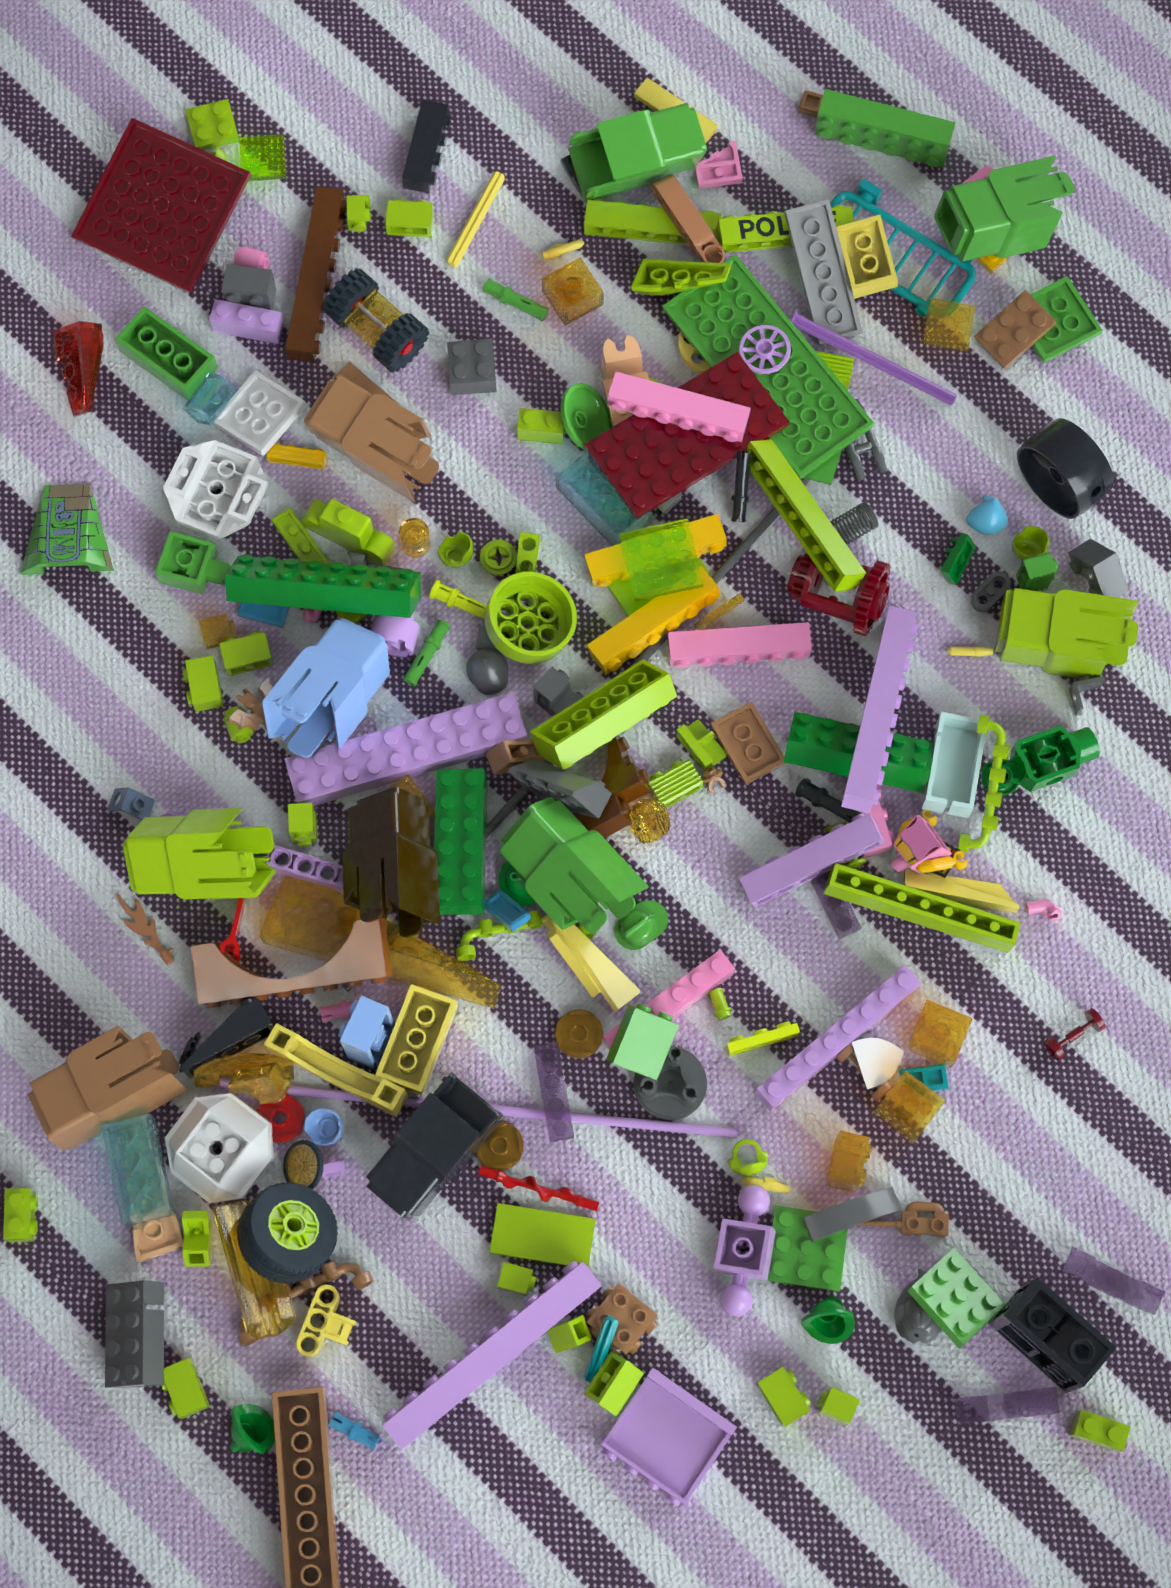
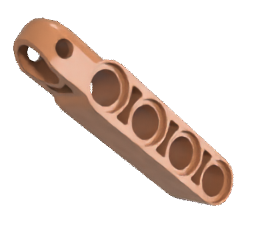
(687, 219)

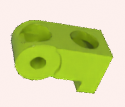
(528, 552)

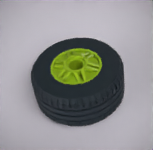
(287, 1233)

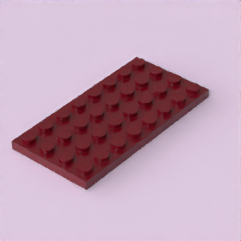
(658, 460)

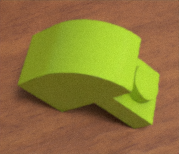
(197, 1238)

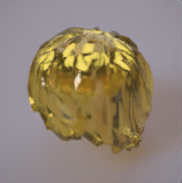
(649, 820)

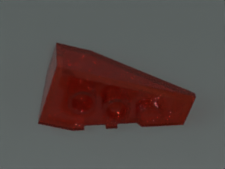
(80, 354)

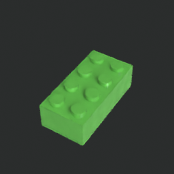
(165, 353)

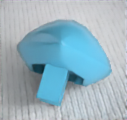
(988, 516)

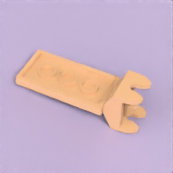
(625, 362)

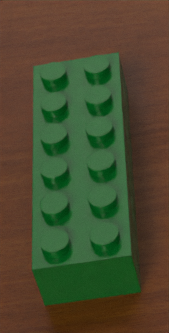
(831, 744)
(461, 840)

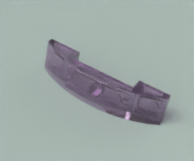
(1112, 1282)
(1007, 1406)

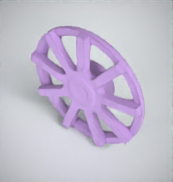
(765, 349)

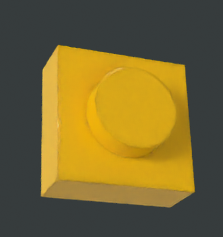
(991, 262)

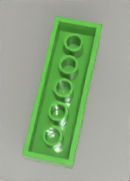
(884, 128)

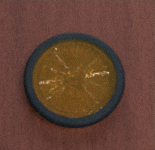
(303, 1164)

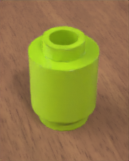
(235, 734)

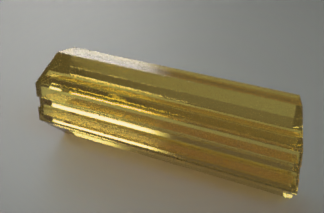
(263, 1303)

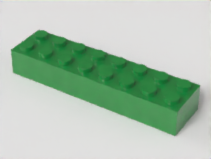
(323, 586)

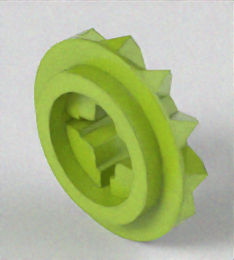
(505, 550)

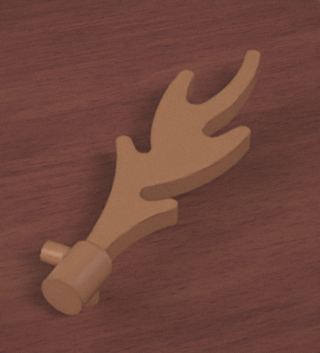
(142, 928)

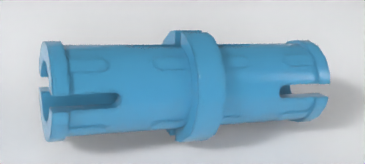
(354, 1431)

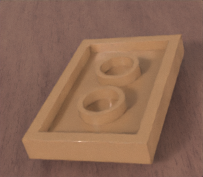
(1015, 329)
(748, 743)

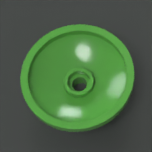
(584, 413)

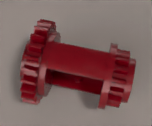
(868, 601)

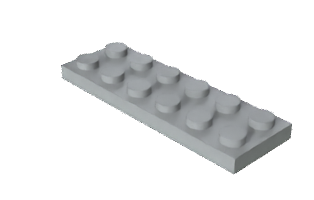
(823, 268)

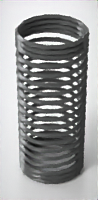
(864, 512)

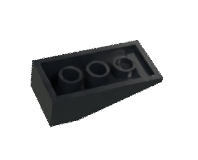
(238, 1032)

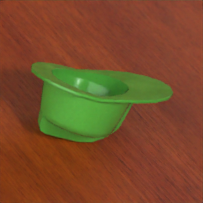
(641, 925)

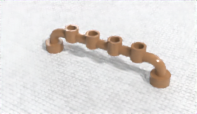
(330, 1273)

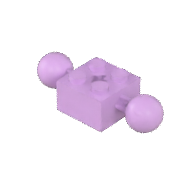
(735, 1235)

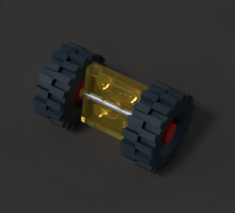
(375, 320)

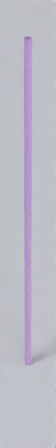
(533, 1113)

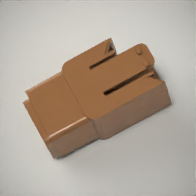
(374, 435)
(104, 1084)

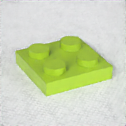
(212, 125)

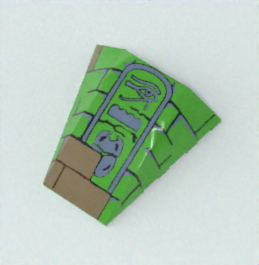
(67, 531)

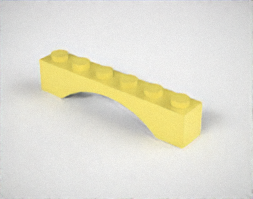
(339, 1073)

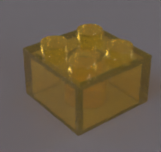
(572, 291)
(939, 1033)
(909, 1107)
(847, 1161)

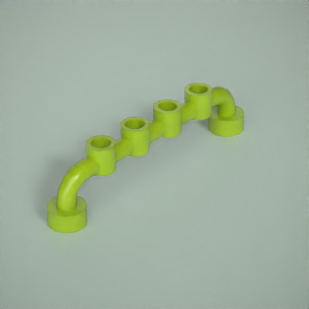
(996, 776)
(487, 929)

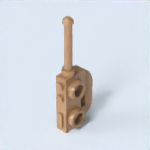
(911, 1224)

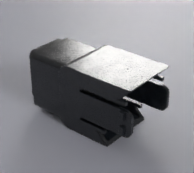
(433, 1147)

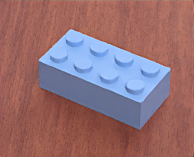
(366, 1032)

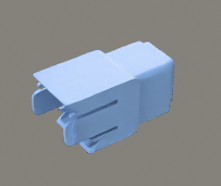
(327, 688)

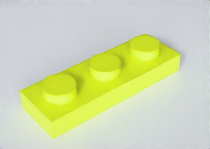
(762, 1038)

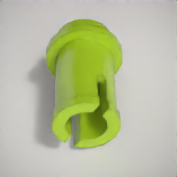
(719, 1004)

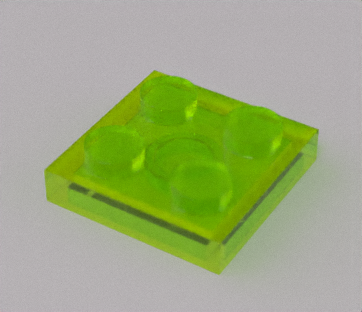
(263, 157)

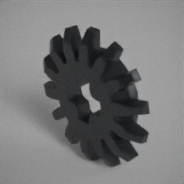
(190, 1048)

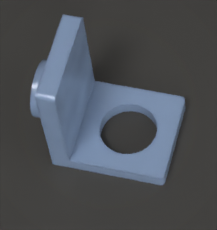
(131, 802)

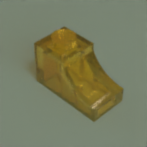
(263, 1082)

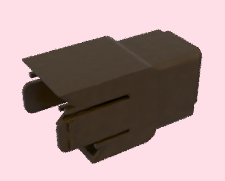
(392, 861)

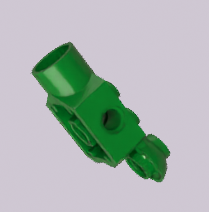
(1045, 759)

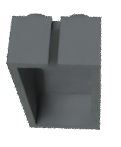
(134, 1335)

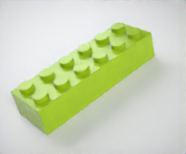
(603, 714)

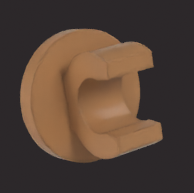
(710, 776)

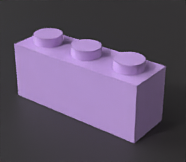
(246, 321)

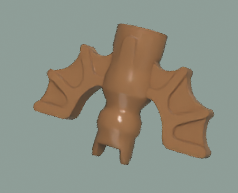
(251, 702)

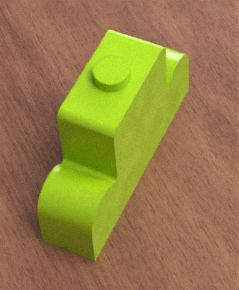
(348, 529)

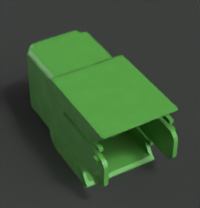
(636, 150)
(1003, 211)
(569, 867)

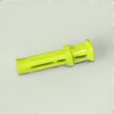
(453, 598)

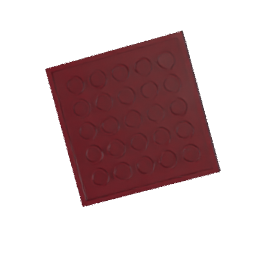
(161, 205)

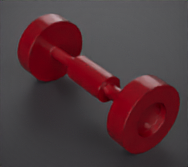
(1093, 1019)

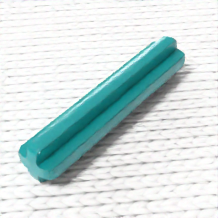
(601, 1347)

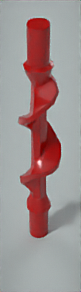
(544, 1193)

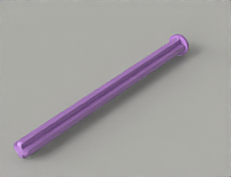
(873, 359)

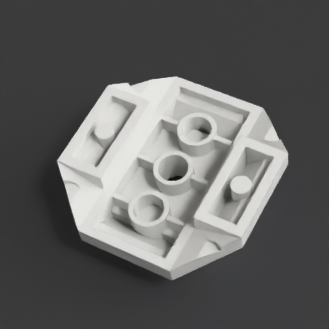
(213, 467)
(245, 1144)

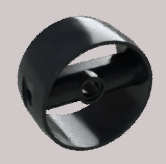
(1065, 468)

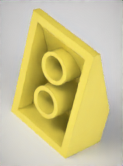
(867, 256)

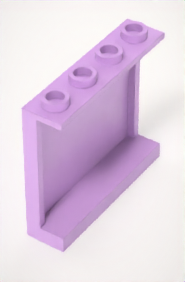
(667, 1437)

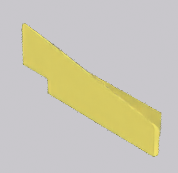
(962, 890)
(591, 965)

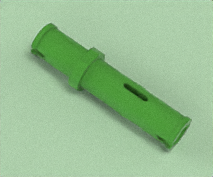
(516, 300)
(431, 644)

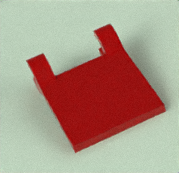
(231, 941)

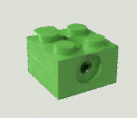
(190, 563)

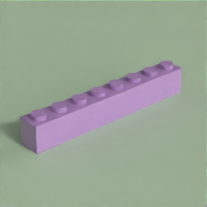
(838, 1037)

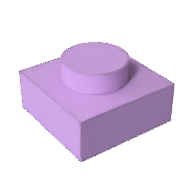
(334, 1167)

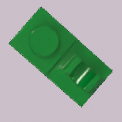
(958, 558)

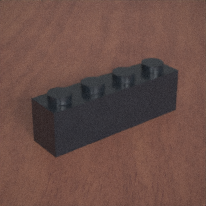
(426, 146)

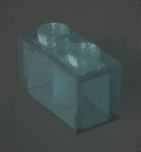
(210, 399)

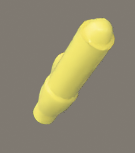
(559, 249)
(977, 651)
(769, 1184)

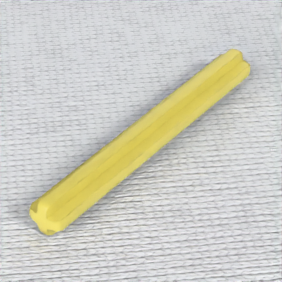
(475, 219)

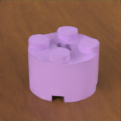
(398, 632)

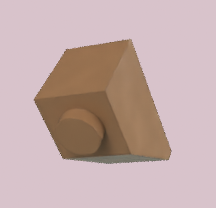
(511, 753)

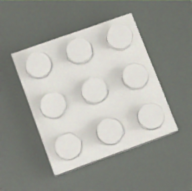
(259, 413)

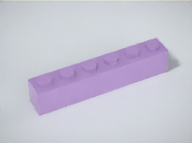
(812, 859)

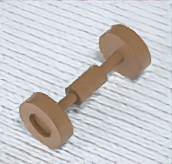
(882, 1089)

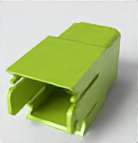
(1066, 631)
(199, 856)

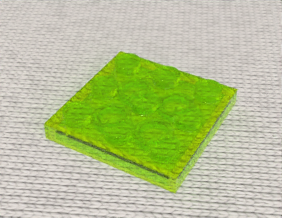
(661, 560)

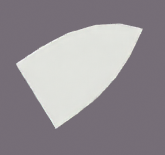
(877, 1060)

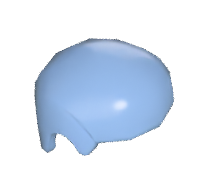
(323, 1126)

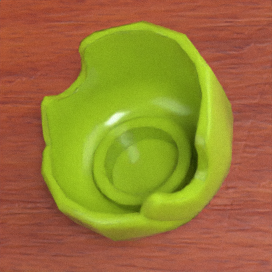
(1030, 542)
(456, 550)

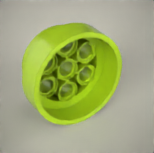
(542, 596)

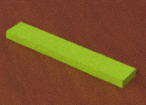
(305, 548)

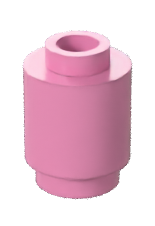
(251, 258)

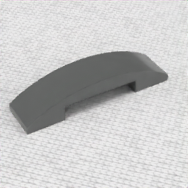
(851, 1213)

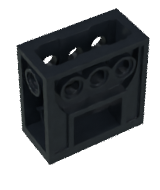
(1060, 1341)

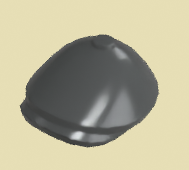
(488, 671)

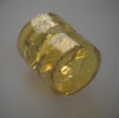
(414, 537)

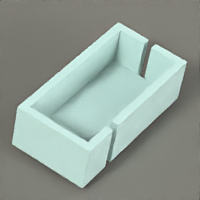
(954, 766)

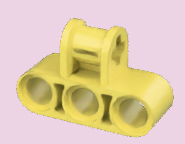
(331, 1327)

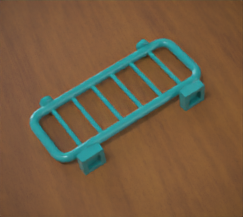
(868, 198)

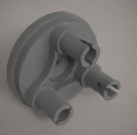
(678, 1087)

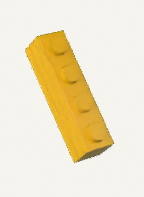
(297, 456)

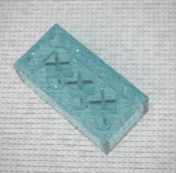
(597, 500)
(138, 1170)

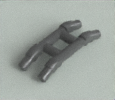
(872, 444)

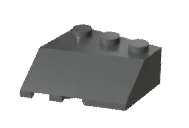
(573, 790)

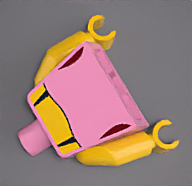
(923, 848)

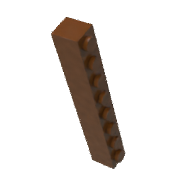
(315, 274)

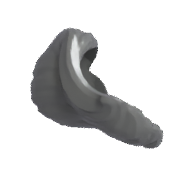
(911, 1318)

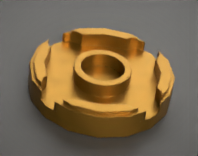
(579, 1033)
(505, 1150)

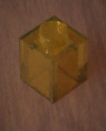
(216, 630)

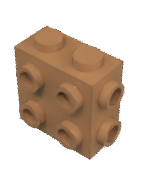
(632, 1316)

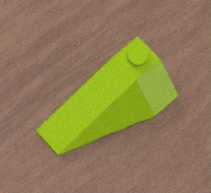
(671, 276)

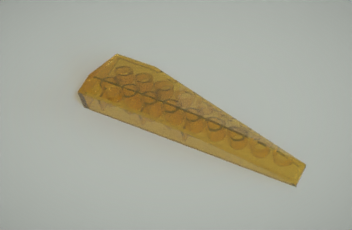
(318, 923)

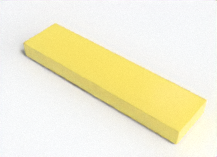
(659, 98)

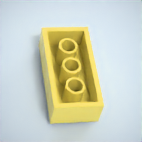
(417, 1039)

